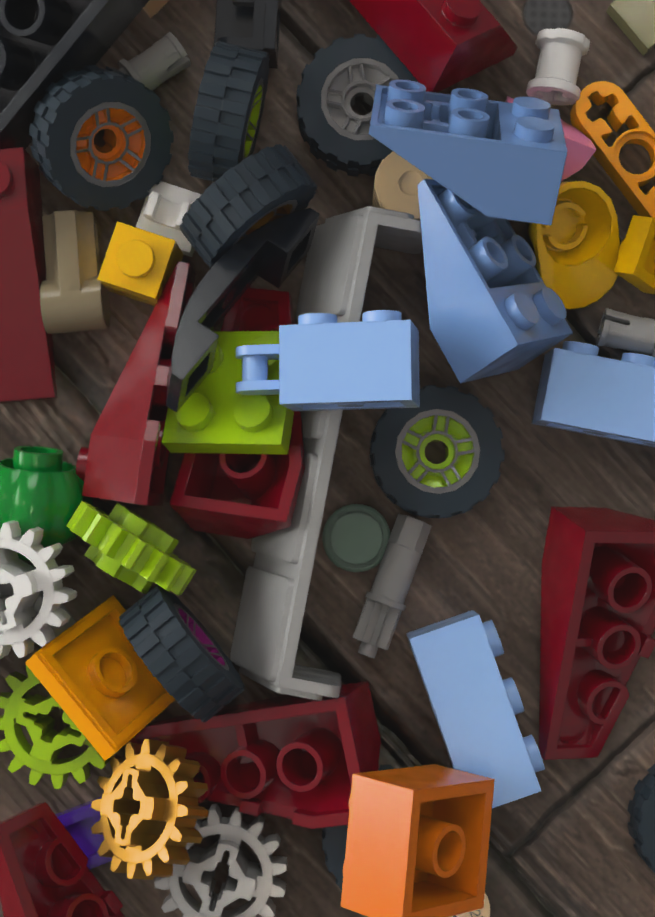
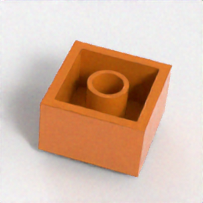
(417, 842)

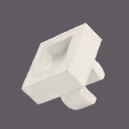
(164, 213)

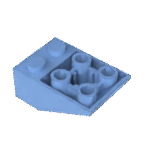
(483, 150)
(483, 289)

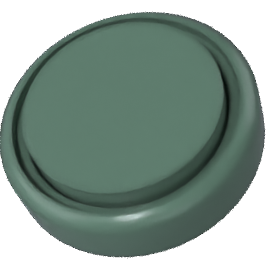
(355, 537)

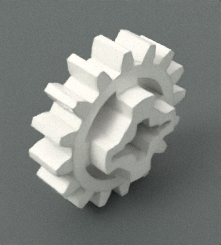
(17, 610)

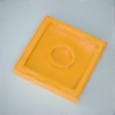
(100, 679)

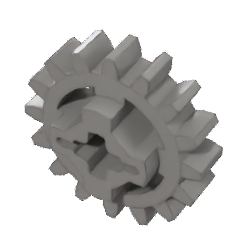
(244, 876)

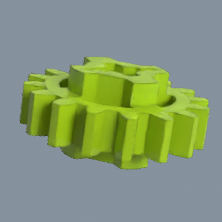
(131, 548)
(47, 743)

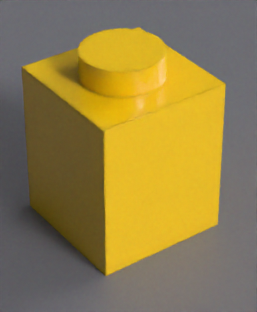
(138, 263)

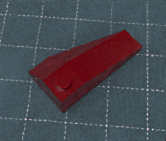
(244, 491)
(48, 871)

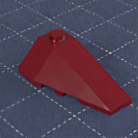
(439, 38)
(25, 346)
(126, 444)
(592, 624)
(281, 753)

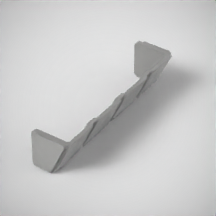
(284, 559)

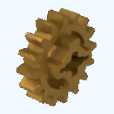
(149, 810)

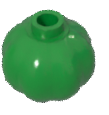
(40, 492)

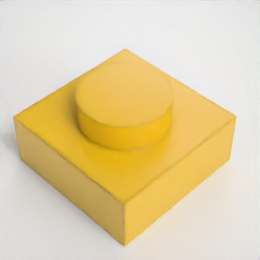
(637, 254)

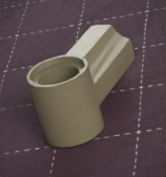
(72, 294)

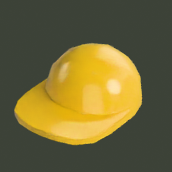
(580, 246)

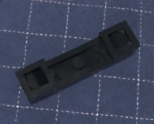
(267, 253)

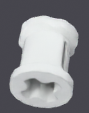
(558, 66)

